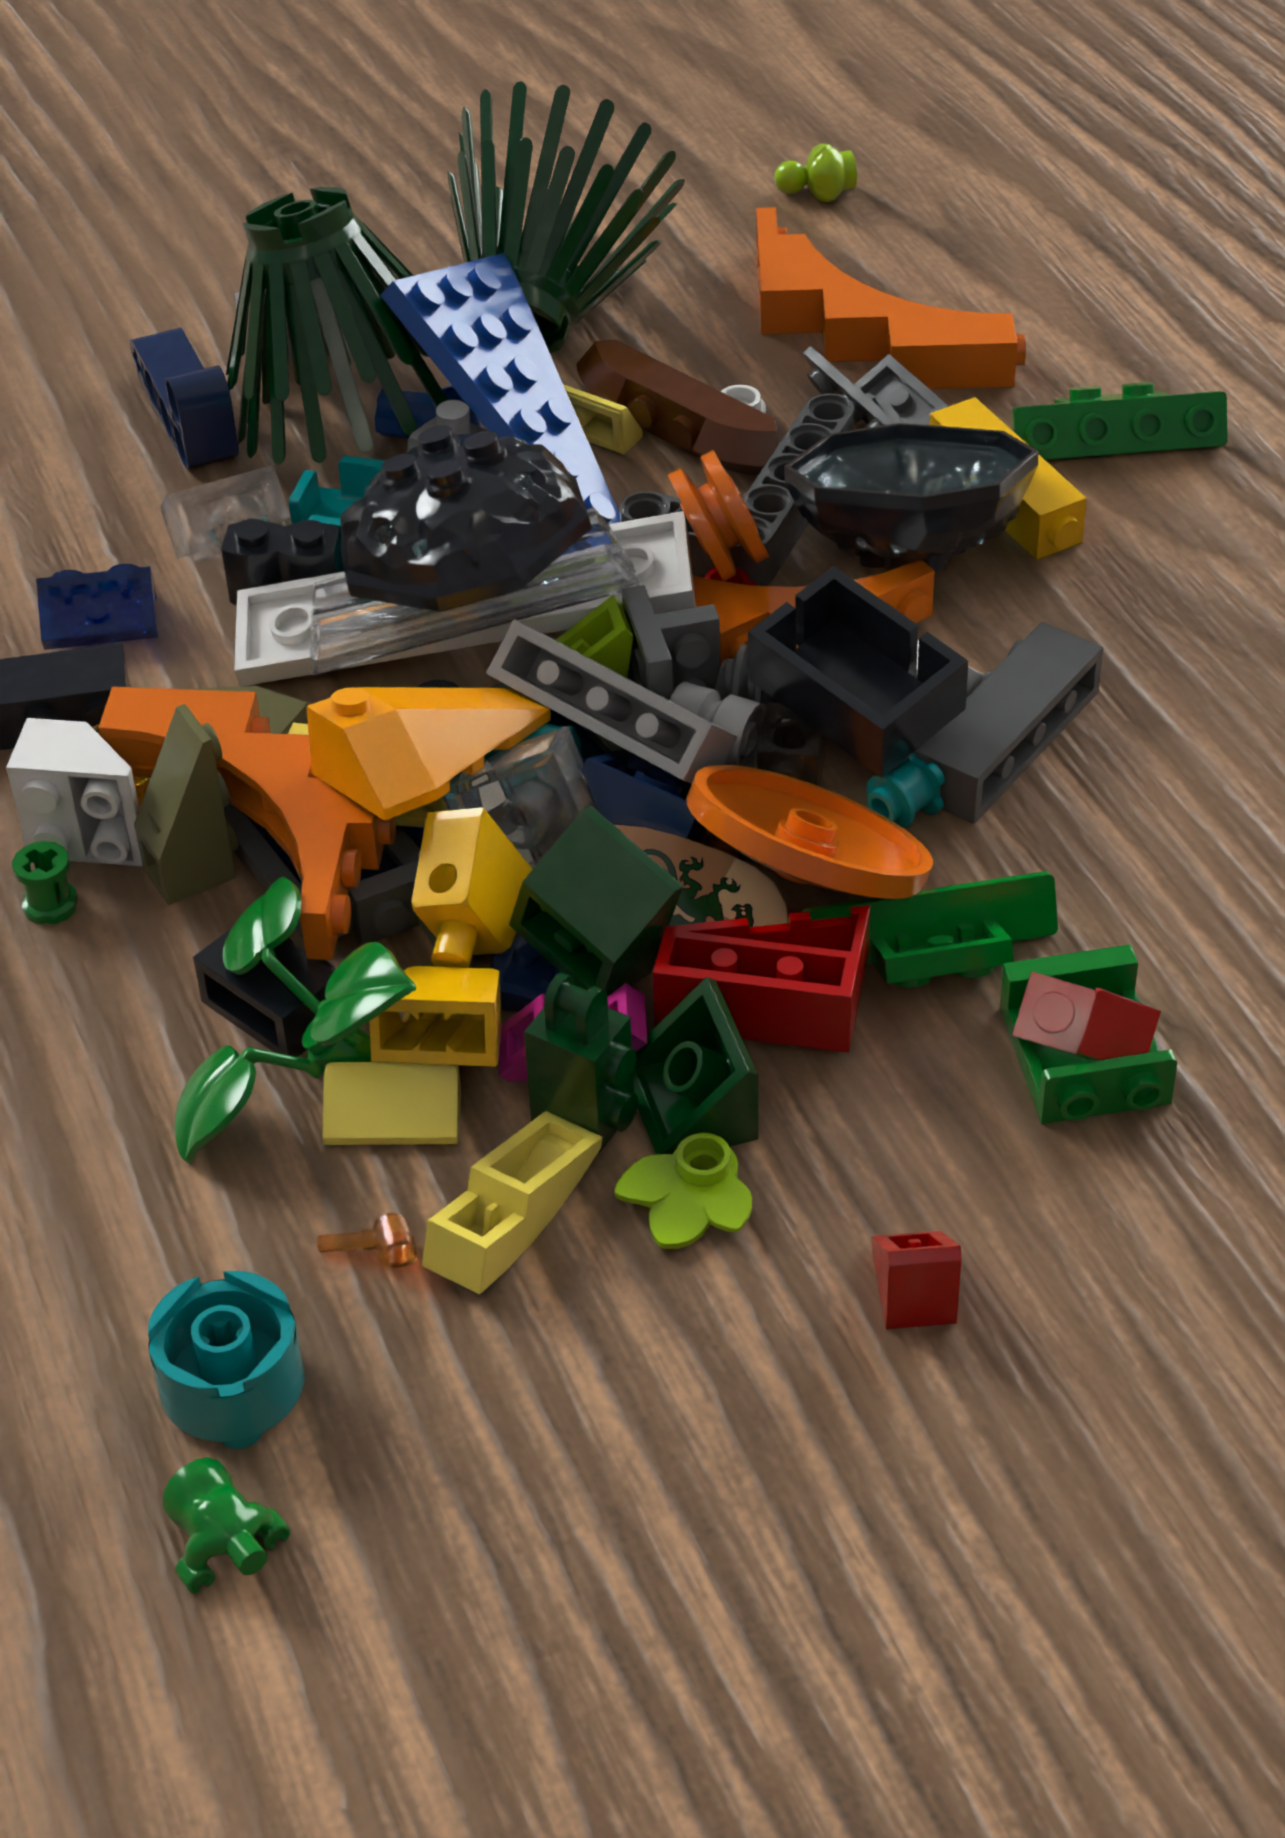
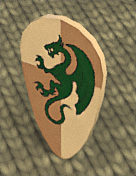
(712, 881)

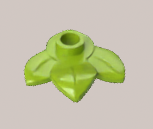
(688, 1191)

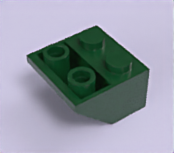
(596, 905)

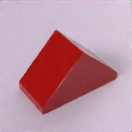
(917, 1278)

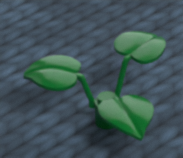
(354, 995)

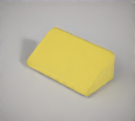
(605, 421)
(391, 1103)

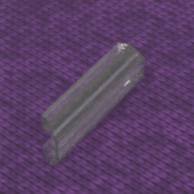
(360, 629)

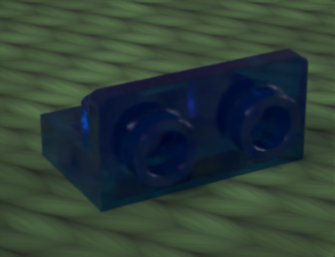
(97, 606)

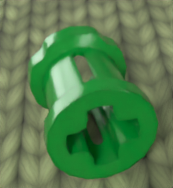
(45, 882)

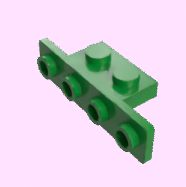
(1122, 422)
(954, 927)

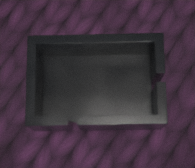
(857, 671)

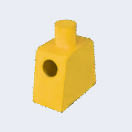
(467, 885)
(445, 1020)

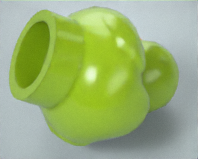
(824, 173)

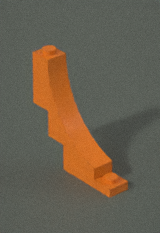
(860, 323)

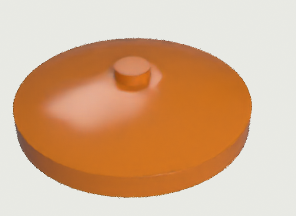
(809, 832)

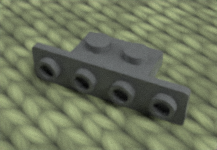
(881, 396)

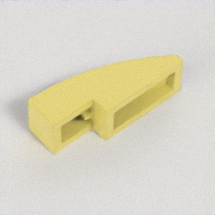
(508, 1201)

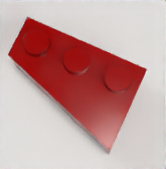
(778, 980)

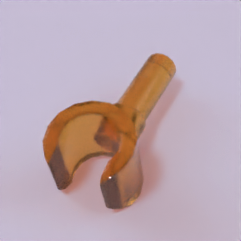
(389, 1236)

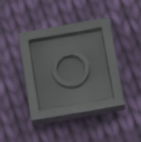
(671, 644)

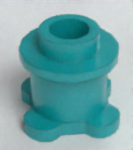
(906, 791)

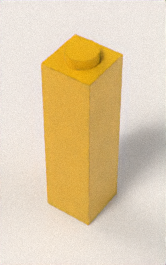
(1051, 508)

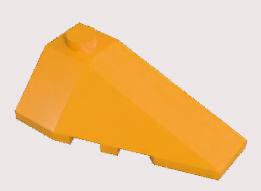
(406, 743)

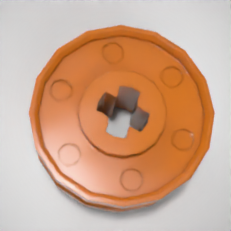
(718, 515)

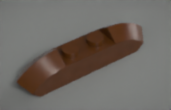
(679, 407)

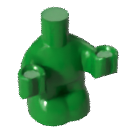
(218, 1521)

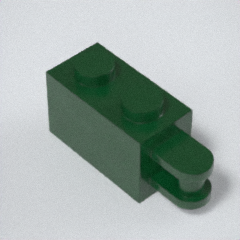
(581, 1060)

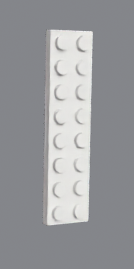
(276, 618)

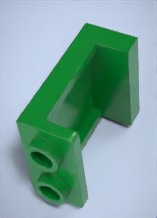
(1074, 1086)

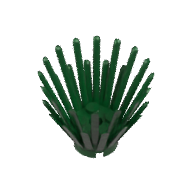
(550, 245)
(328, 262)

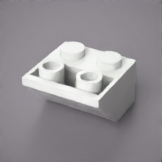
(74, 792)

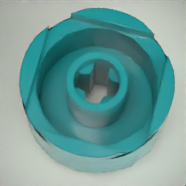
(226, 1357)

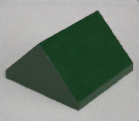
(696, 1075)

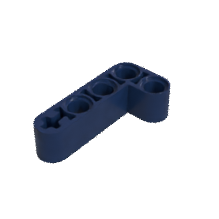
(186, 397)

